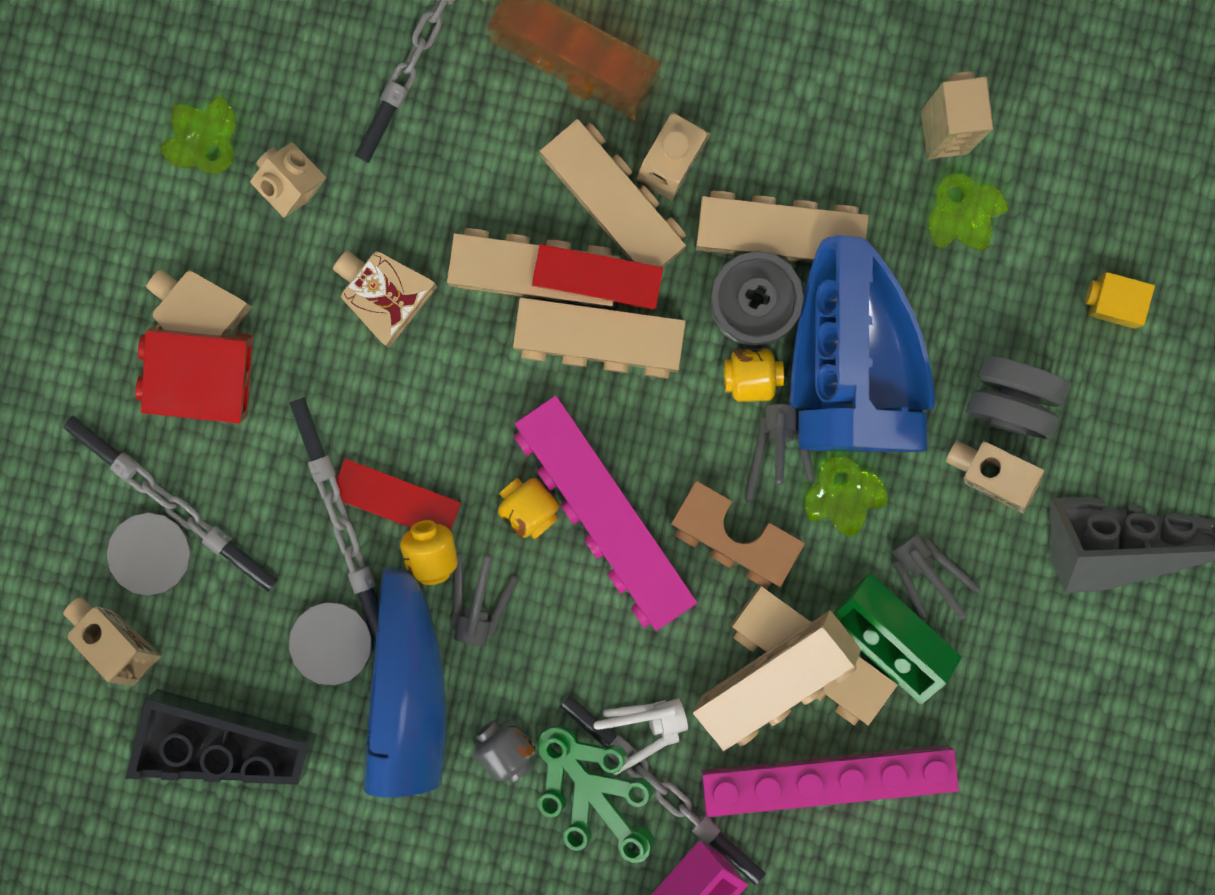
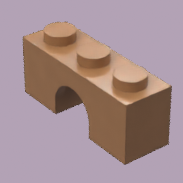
(766, 557)

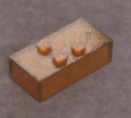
(575, 54)

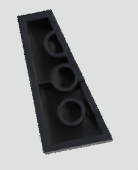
(213, 743)

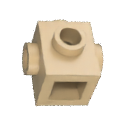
(287, 178)

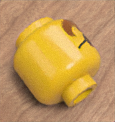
(753, 374)
(528, 508)
(429, 552)

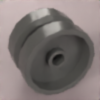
(762, 275)
(1017, 403)

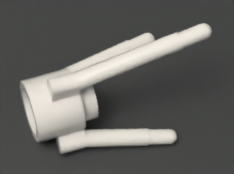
(663, 716)

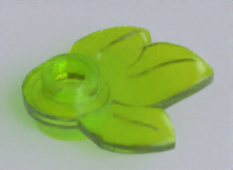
(198, 133)
(965, 219)
(845, 501)

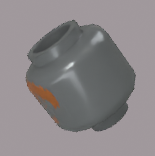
(504, 751)

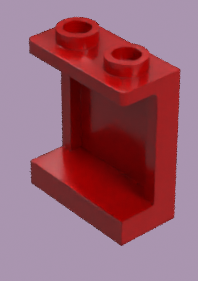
(195, 375)

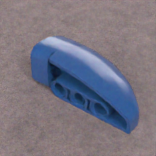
(859, 356)
(406, 695)

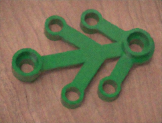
(591, 789)

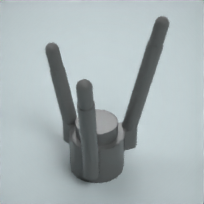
(781, 425)
(916, 557)
(473, 624)

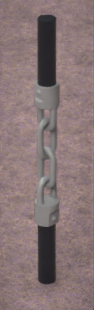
(395, 93)
(127, 467)
(321, 470)
(703, 827)

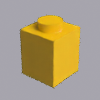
(1119, 300)

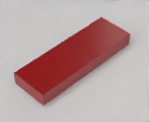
(597, 276)
(393, 497)

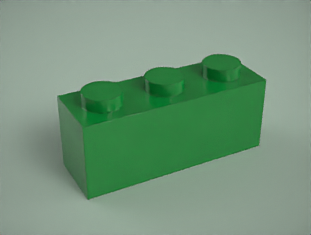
(897, 639)

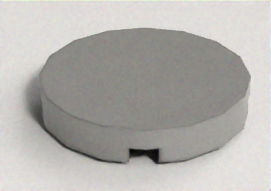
(149, 554)
(330, 643)

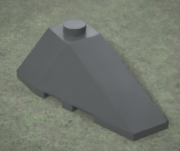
(1113, 547)

